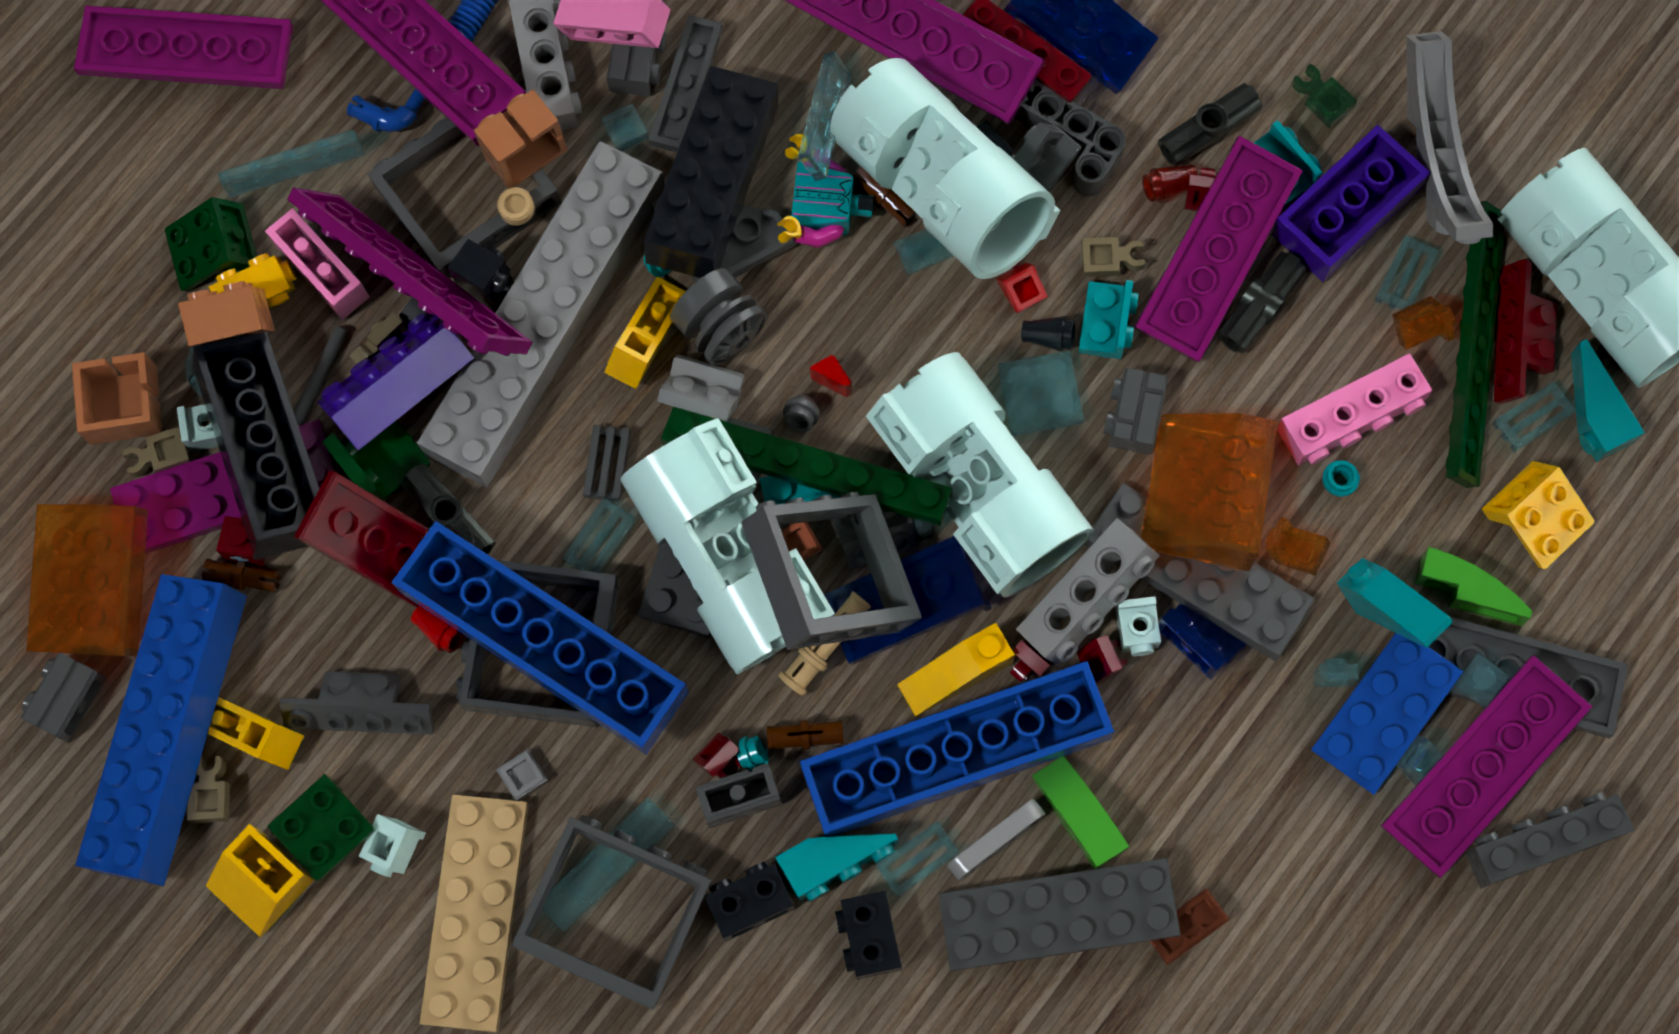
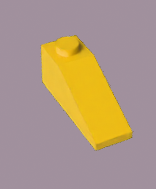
(644, 334)
(957, 670)
(254, 734)

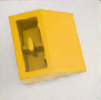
(257, 879)

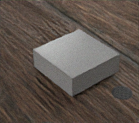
(522, 775)

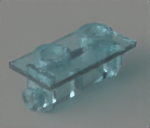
(920, 251)

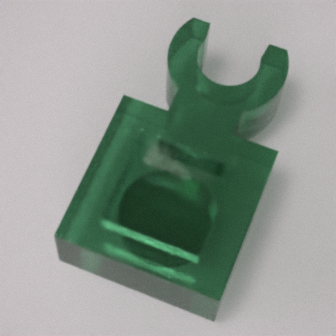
(1326, 100)

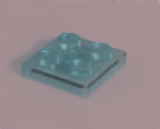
(1040, 393)

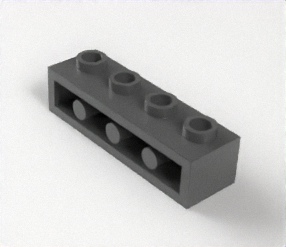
(1549, 841)

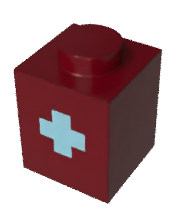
(234, 543)

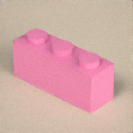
(613, 21)
(317, 264)

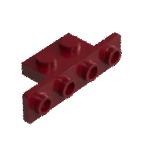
(1058, 71)
(1523, 333)

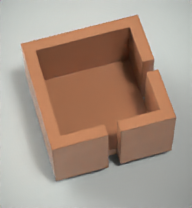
(520, 139)
(224, 315)
(115, 405)

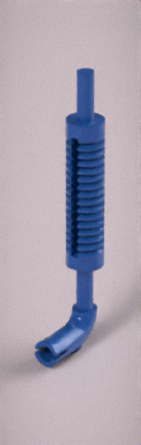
(468, 21)

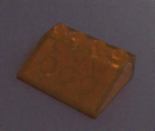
(1210, 487)
(87, 579)

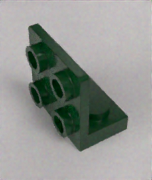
(209, 240)
(379, 463)
(321, 827)

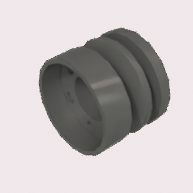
(718, 316)

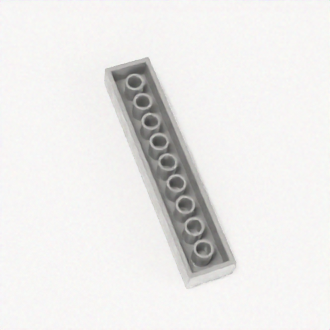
(549, 307)

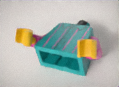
(822, 206)

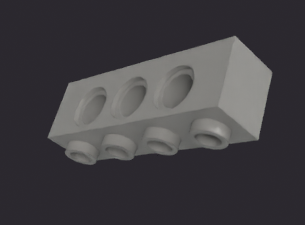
(537, 45)
(1068, 596)

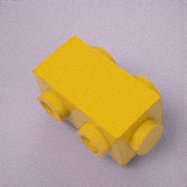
(263, 273)

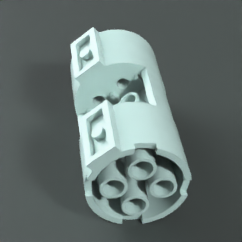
(943, 168)
(1603, 261)
(695, 501)
(1007, 512)

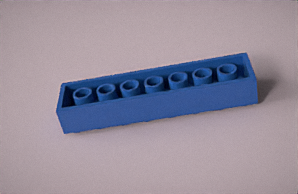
(541, 637)
(161, 730)
(956, 750)

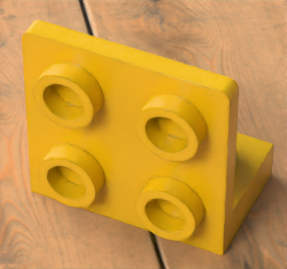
(1541, 511)

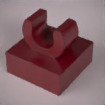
(1198, 187)
(1102, 658)
(1030, 661)
(716, 755)

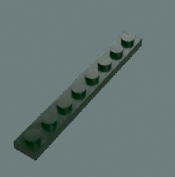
(1475, 355)
(824, 469)

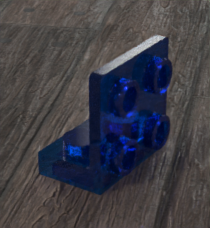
(1200, 640)

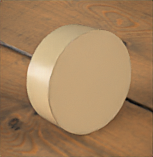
(516, 206)

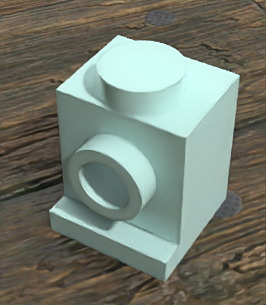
(192, 432)
(1138, 642)
(390, 845)

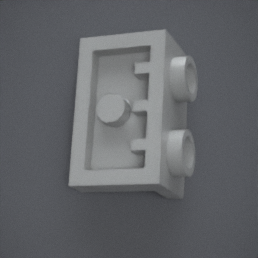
(702, 388)

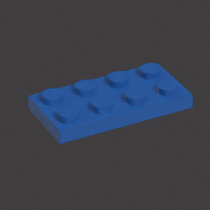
(1386, 711)

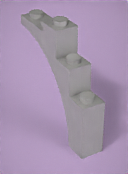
(1431, 108)

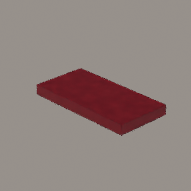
(360, 532)

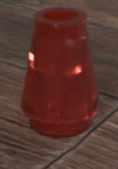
(1167, 182)

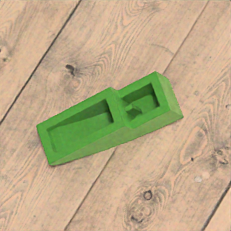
(1470, 587)
(1080, 812)

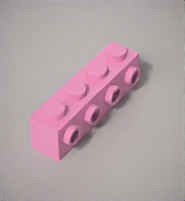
(1354, 410)

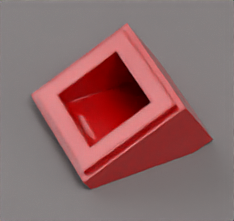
(1022, 287)
(831, 375)

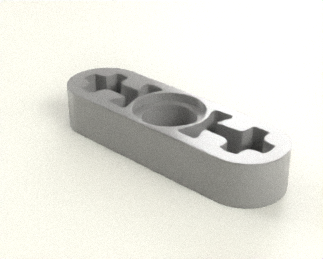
(996, 839)

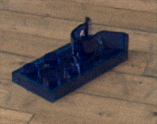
(1091, 33)
(942, 589)

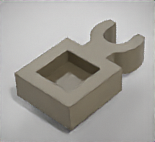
(1104, 256)
(379, 333)
(162, 452)
(209, 797)

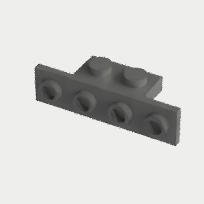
(358, 704)

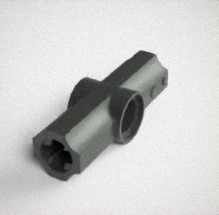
(1225, 112)
(1261, 302)
(435, 497)

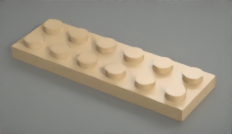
(474, 914)

